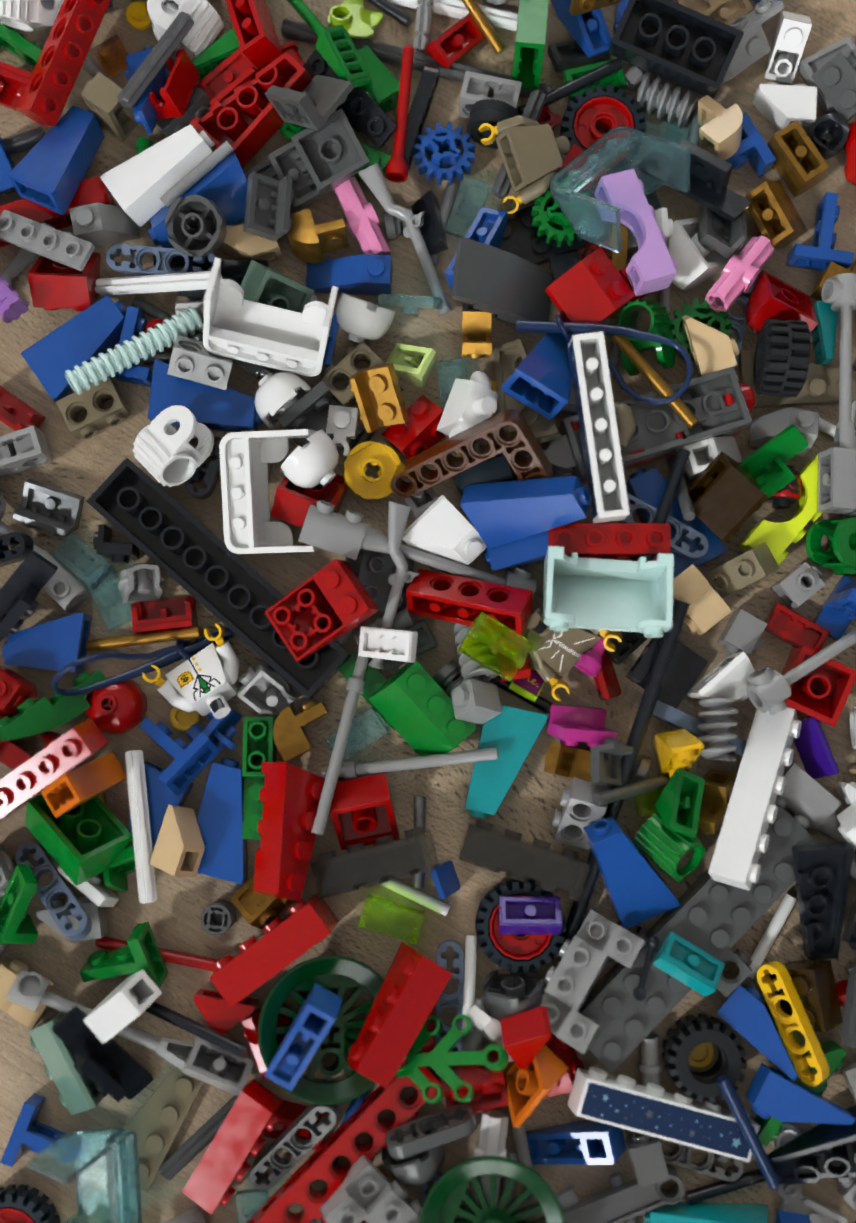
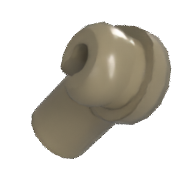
(626, 423)

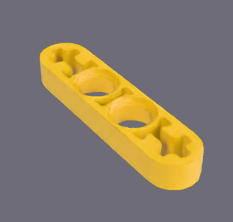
(788, 1023)

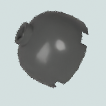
(195, 226)
(512, 993)
(418, 1167)

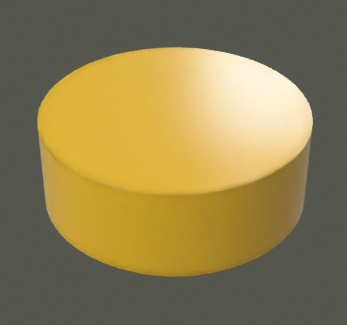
(183, 720)
(701, 1055)

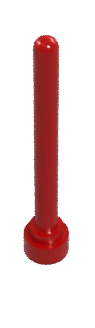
(396, 168)
(168, 955)

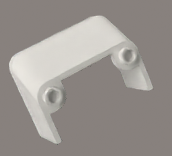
(264, 332)
(247, 491)

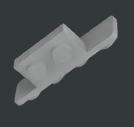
(754, 42)
(45, 240)

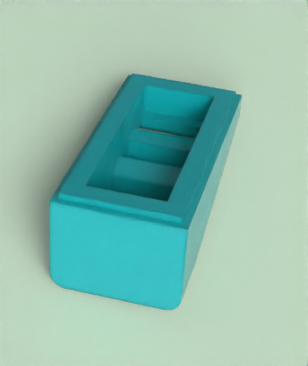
(824, 333)

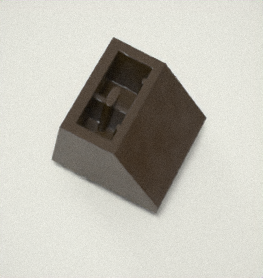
(725, 496)
(817, 992)

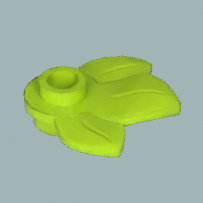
(355, 19)

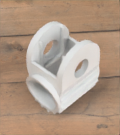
(29, 14)
(206, 23)
(168, 451)

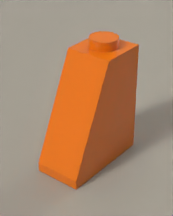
(83, 784)

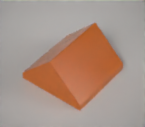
(531, 1086)

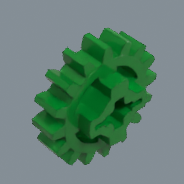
(552, 221)
(703, 314)

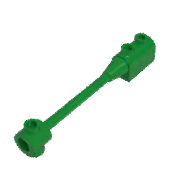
(383, 86)

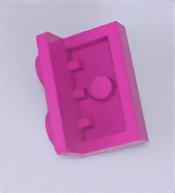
(579, 724)

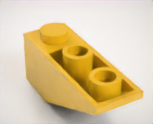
(675, 751)

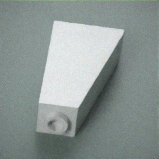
(153, 172)

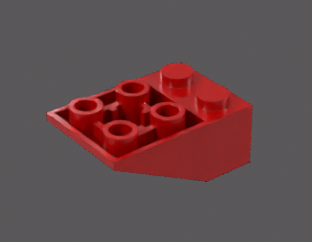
(321, 609)

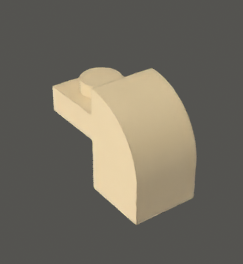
(720, 127)

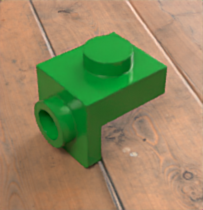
(116, 873)

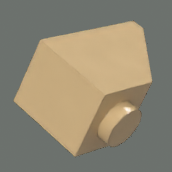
(709, 346)

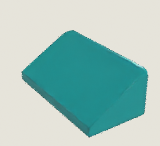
(689, 964)

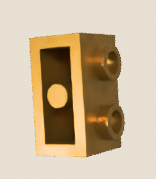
(797, 158)
(775, 214)

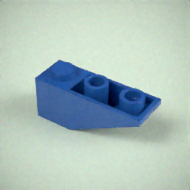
(143, 110)

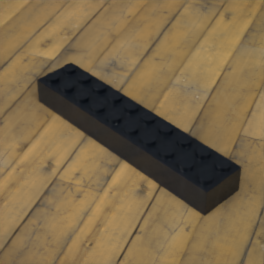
(208, 572)

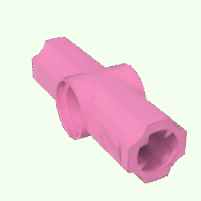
(361, 218)
(739, 274)

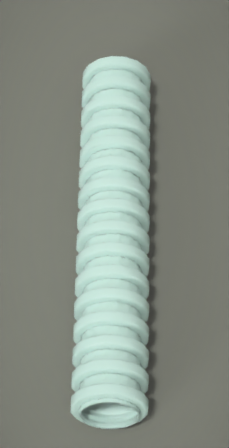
(133, 351)

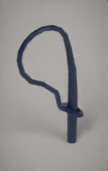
(569, 328)
(167, 656)

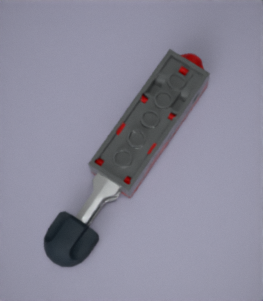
(715, 399)

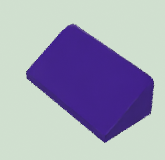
(815, 750)
(530, 915)

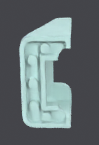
(608, 593)

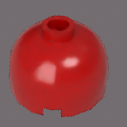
(126, 711)

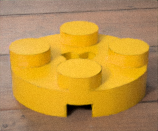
(355, 468)

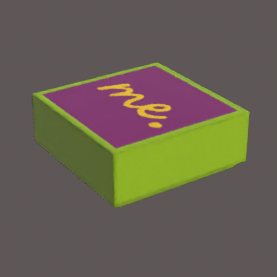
(528, 687)

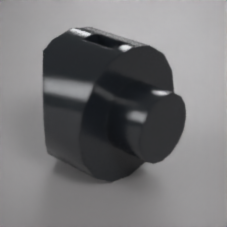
(829, 134)

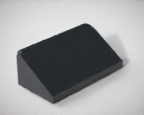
(433, 228)

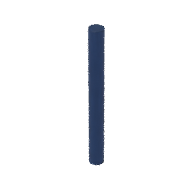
(748, 1131)

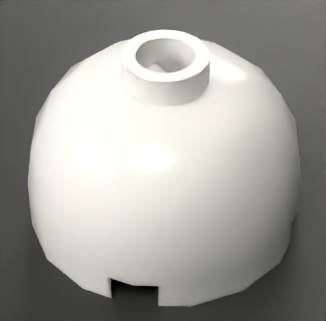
(363, 318)
(277, 395)
(313, 462)

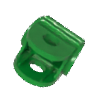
(659, 325)
(842, 545)
(668, 847)

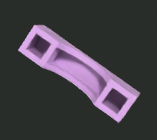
(651, 266)

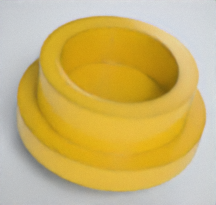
(138, 15)

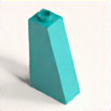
(514, 735)
(708, 1213)

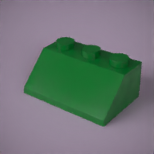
(420, 711)
(79, 840)

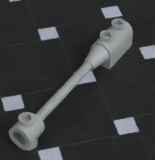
(838, 463)
(349, 534)
(63, 585)
(770, 688)
(810, 803)
(196, 1059)

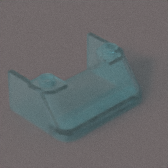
(620, 149)
(104, 1171)

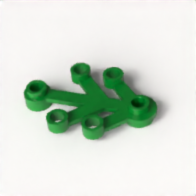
(440, 1059)

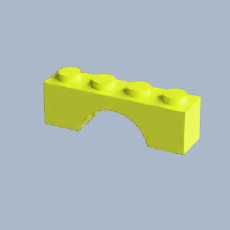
(780, 535)

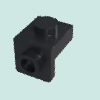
(118, 552)

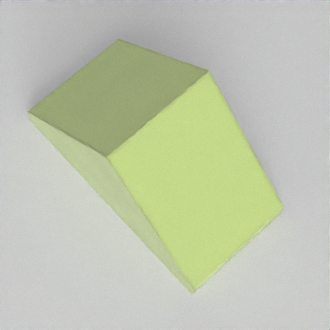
(413, 363)

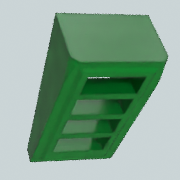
(336, 49)
(216, 53)

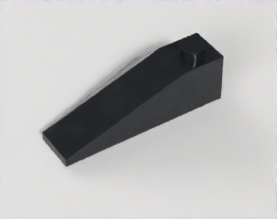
(818, 1154)

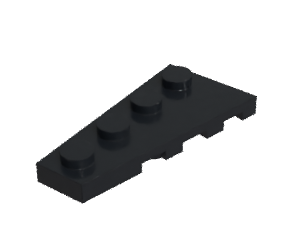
(822, 891)

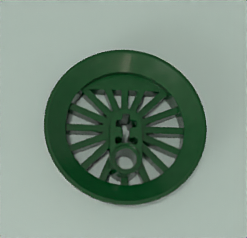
(329, 973)
(451, 1188)

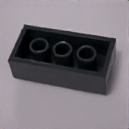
(676, 44)

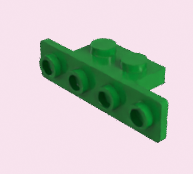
(768, 462)

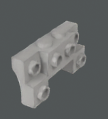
(577, 973)
(370, 1197)

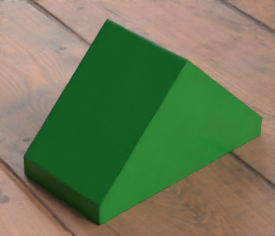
(681, 802)

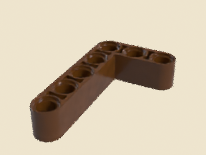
(473, 454)

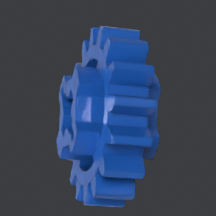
(444, 155)

